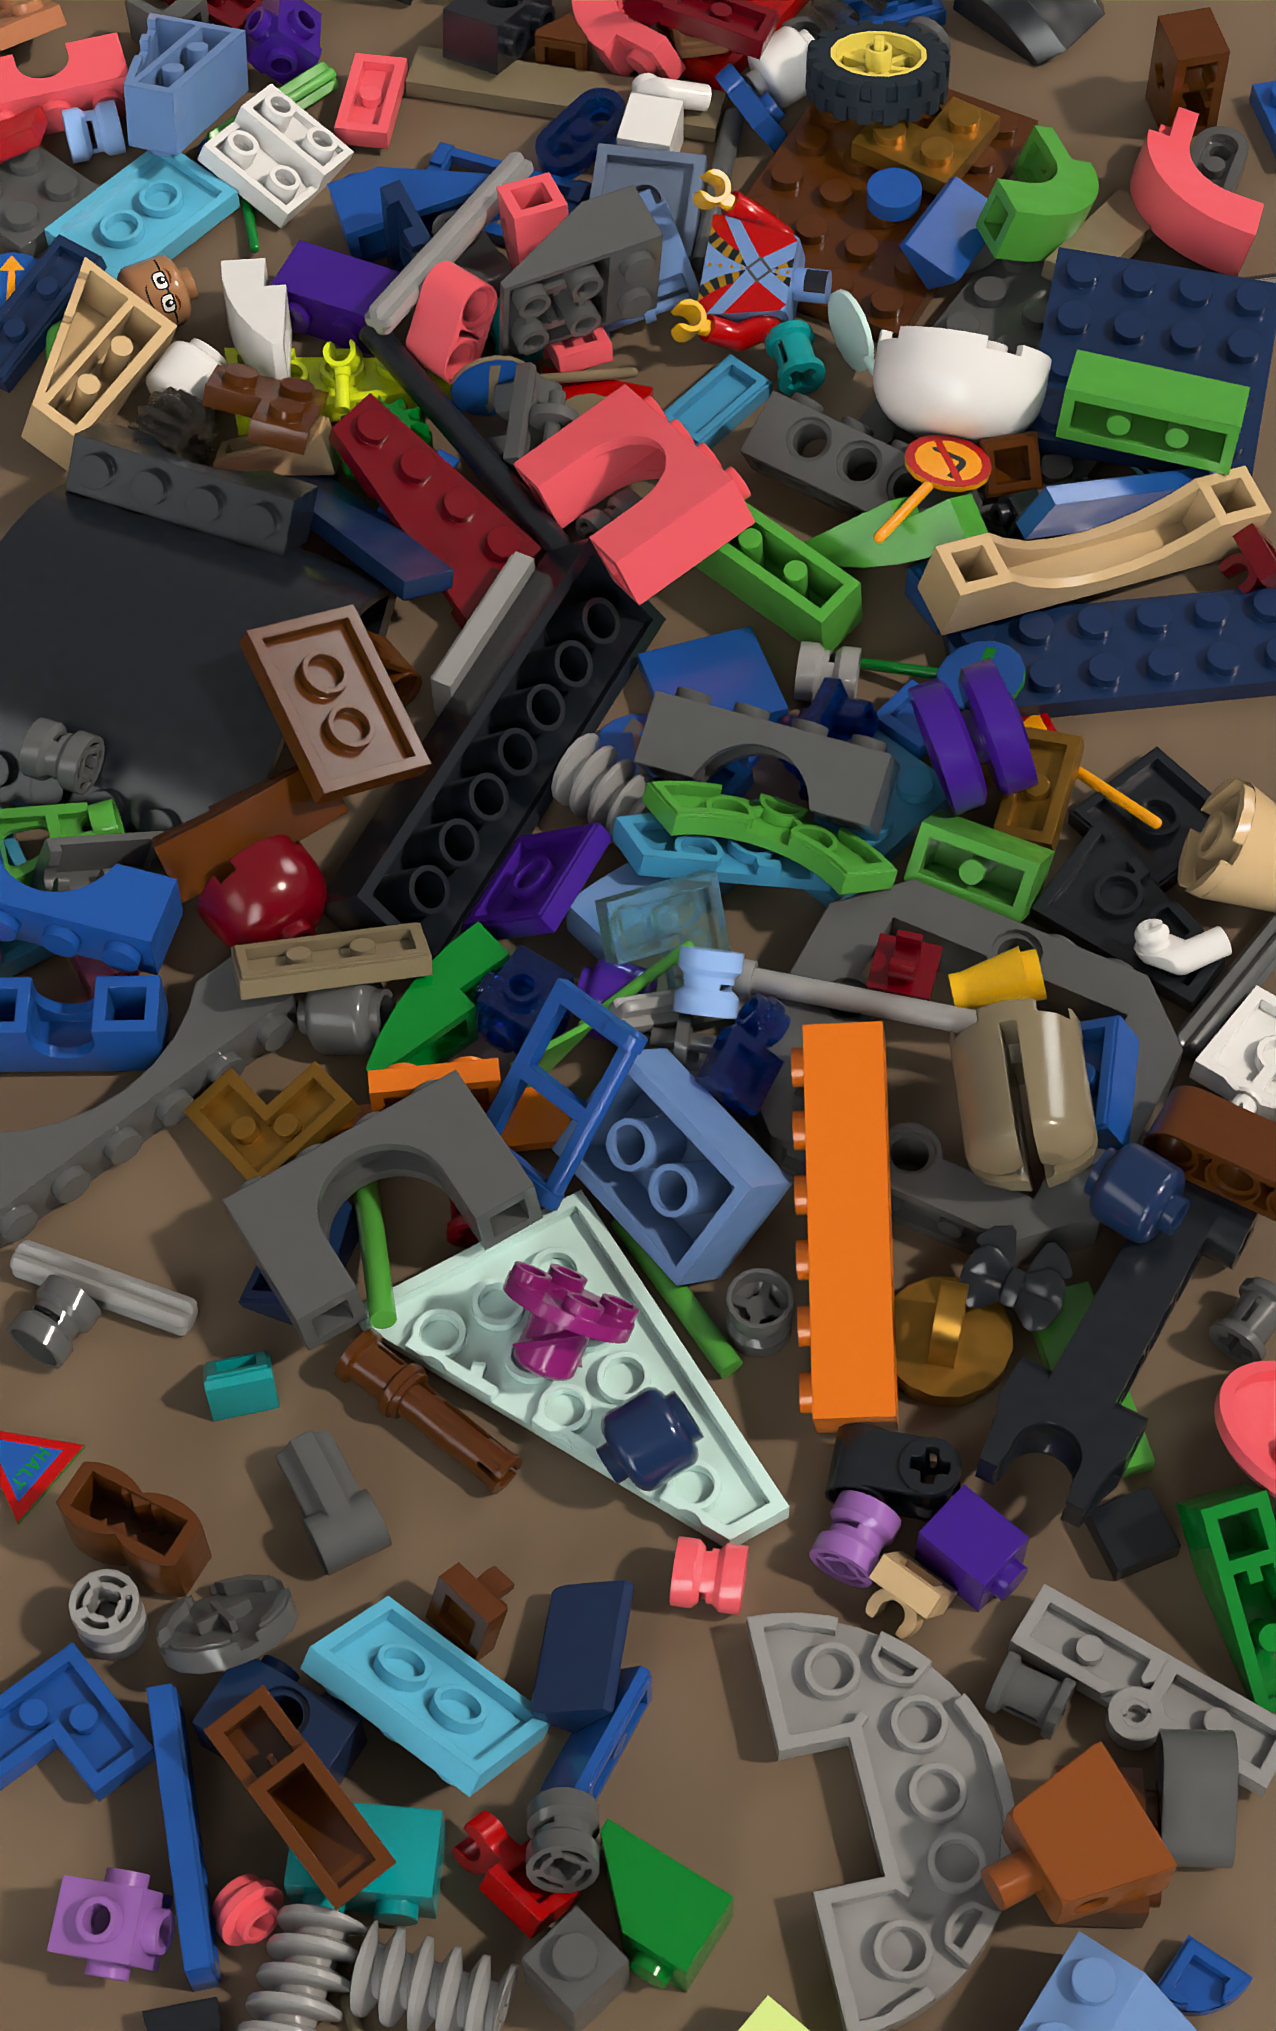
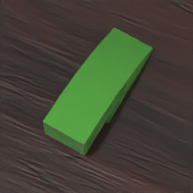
(914, 539)

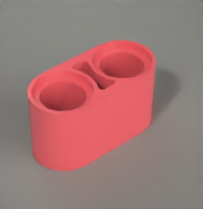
(451, 320)

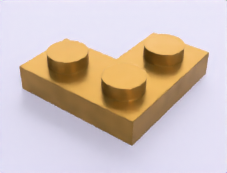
(934, 153)
(1041, 810)
(265, 1136)

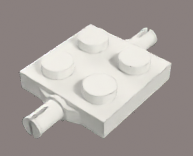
(1243, 1056)

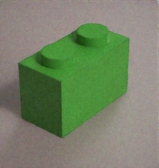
(979, 864)

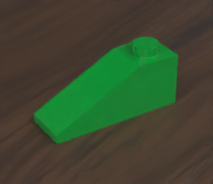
(1235, 1562)

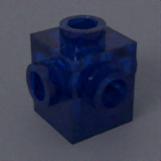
(514, 997)

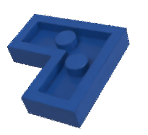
(73, 1711)

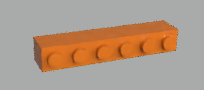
(848, 1227)

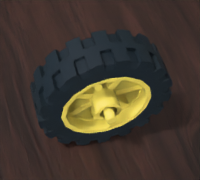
(877, 72)

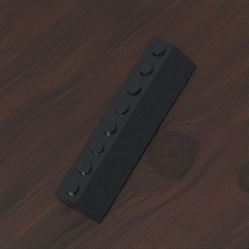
(496, 750)

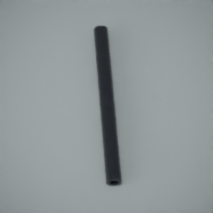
(465, 439)

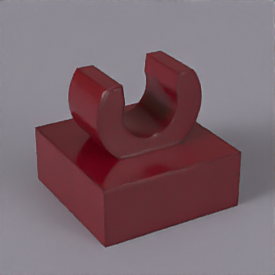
(1257, 557)
(905, 965)

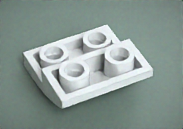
(275, 155)

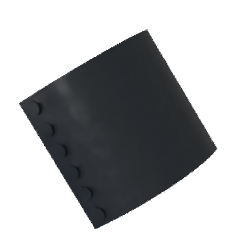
(137, 640)

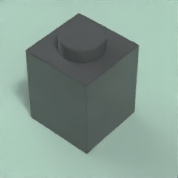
(576, 1970)

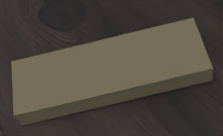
(1111, 230)
(331, 960)

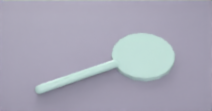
(851, 331)

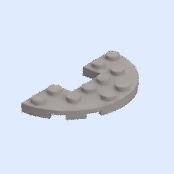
(929, 1797)

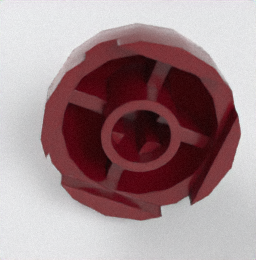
(269, 895)

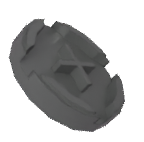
(229, 1627)

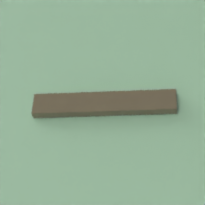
(534, 89)

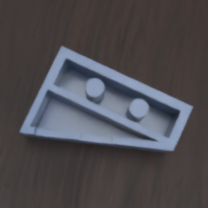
(182, 82)

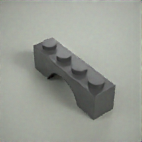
(696, 740)

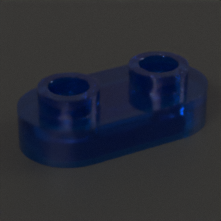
(577, 135)

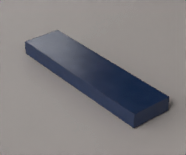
(375, 542)

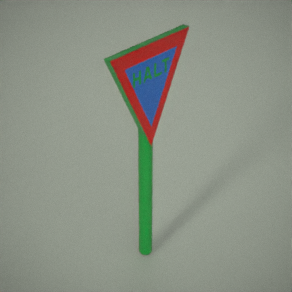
(31, 1468)

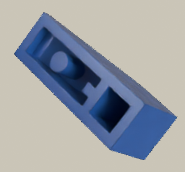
(359, 207)

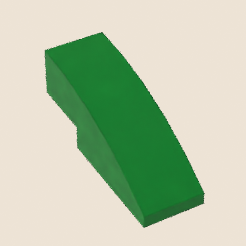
(439, 1010)

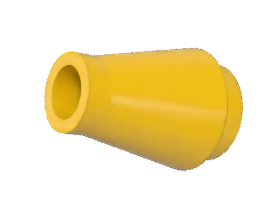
(998, 979)

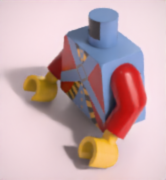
(749, 273)

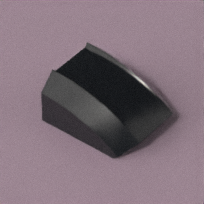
(1033, 27)

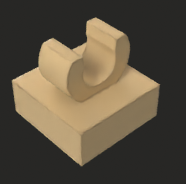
(913, 1587)

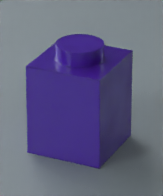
(973, 1549)

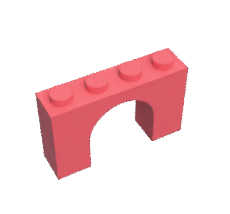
(674, 525)

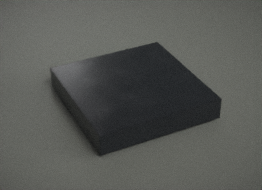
(1166, 792)

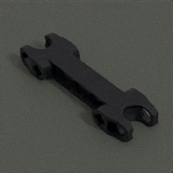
(1078, 1405)

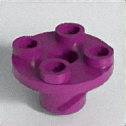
(563, 1319)

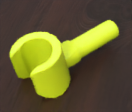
(342, 373)

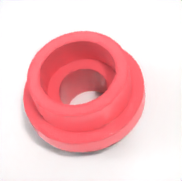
(247, 1910)

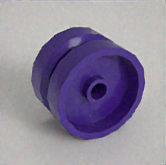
(981, 734)

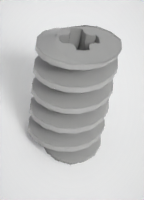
(598, 785)
(303, 1970)
(428, 1988)

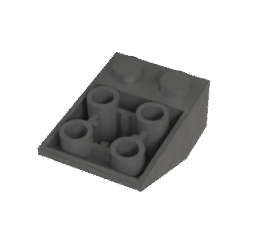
(583, 275)

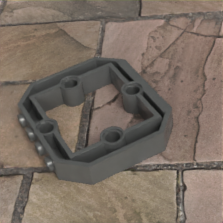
(941, 1196)

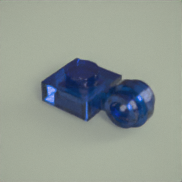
(739, 1064)

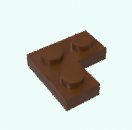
(280, 411)

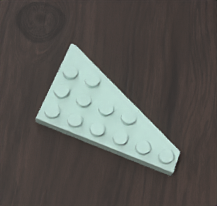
(464, 1331)

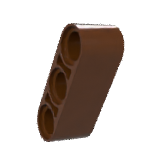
(1218, 1147)

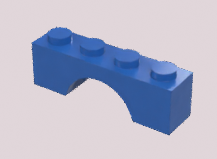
(117, 919)

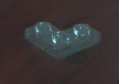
(662, 918)

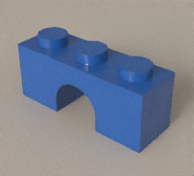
(114, 1031)

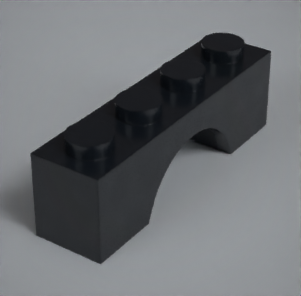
(239, 506)

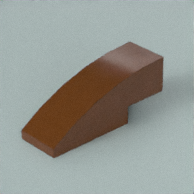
(269, 808)
(300, 1797)

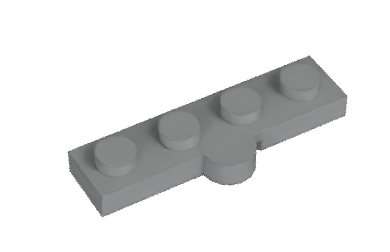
(1141, 1684)

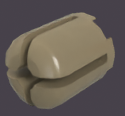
(1013, 1048)

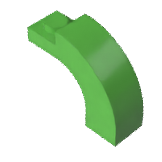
(1045, 205)

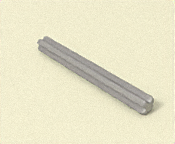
(445, 245)

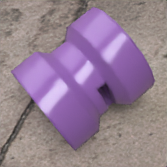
(855, 1538)

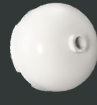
(958, 383)

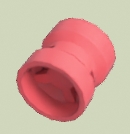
(709, 1575)

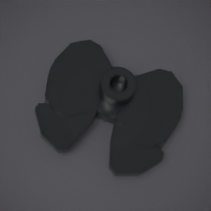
(1033, 1294)

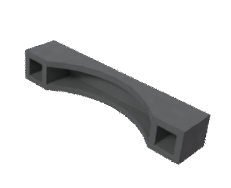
(61, 1159)

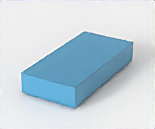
(720, 401)

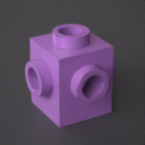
(112, 1923)

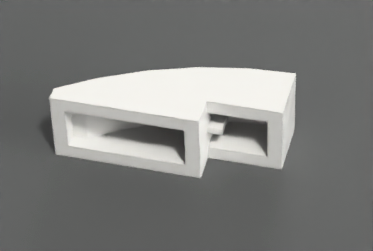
(258, 317)

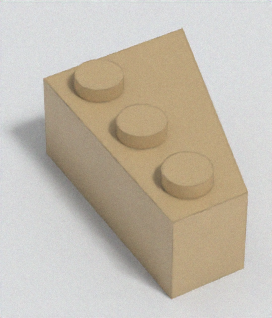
(96, 362)

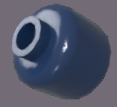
(1137, 1193)
(649, 1439)

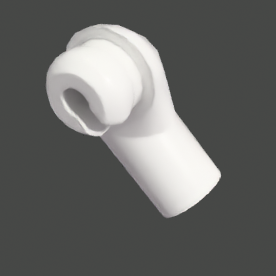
(695, 95)
(1175, 954)

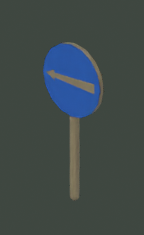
(475, 383)

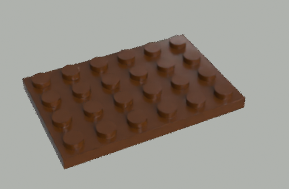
(823, 199)

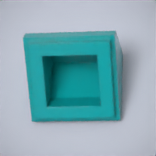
(240, 1385)

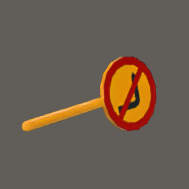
(941, 464)

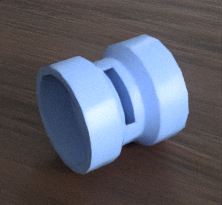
(105, 128)
(708, 982)

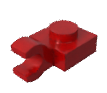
(503, 1860)

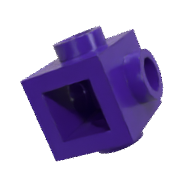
(283, 38)

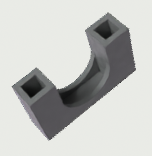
(427, 1136)

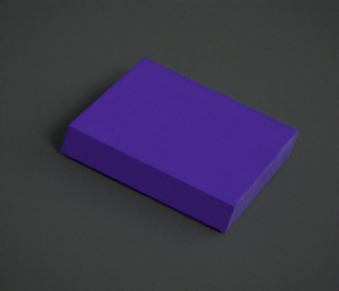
(539, 881)

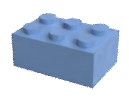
(678, 1170)

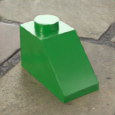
(662, 1909)

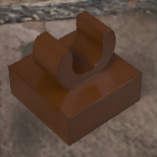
(470, 1608)

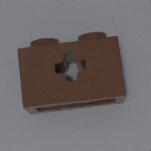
(1187, 68)

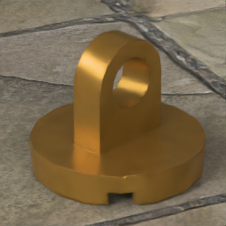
(947, 1348)

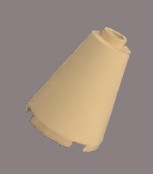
(1235, 851)

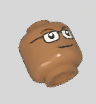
(161, 286)

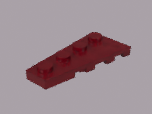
(430, 501)

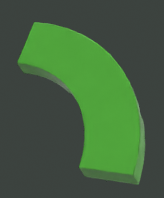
(773, 824)

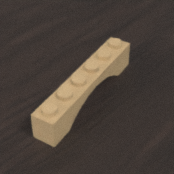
(1005, 577)

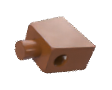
(1080, 1844)

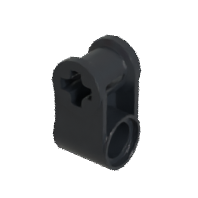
(894, 1469)

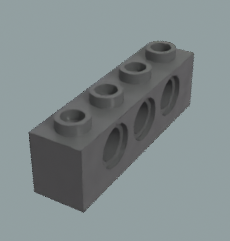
(791, 423)

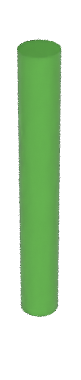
(375, 1256)
(686, 1308)

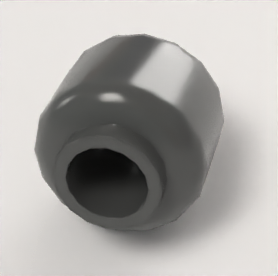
(345, 1018)

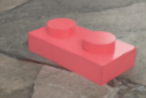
(371, 100)

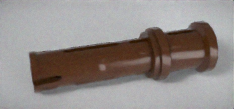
(405, 1393)

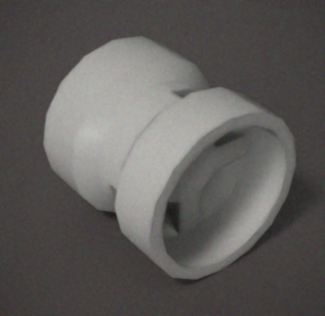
(817, 663)
(115, 1629)

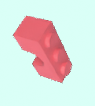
(91, 76)

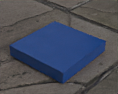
(720, 665)

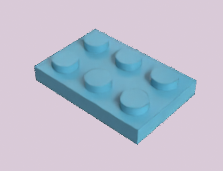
(147, 211)
(426, 1695)

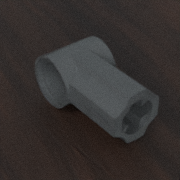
(337, 1515)

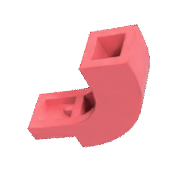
(625, 43)
(1186, 206)
(527, 216)

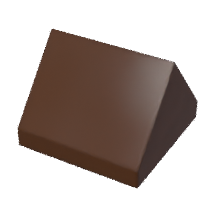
(562, 44)
(1013, 463)

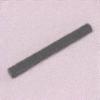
(724, 161)

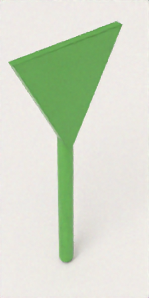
(562, 1045)

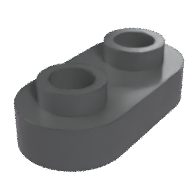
(1221, 156)

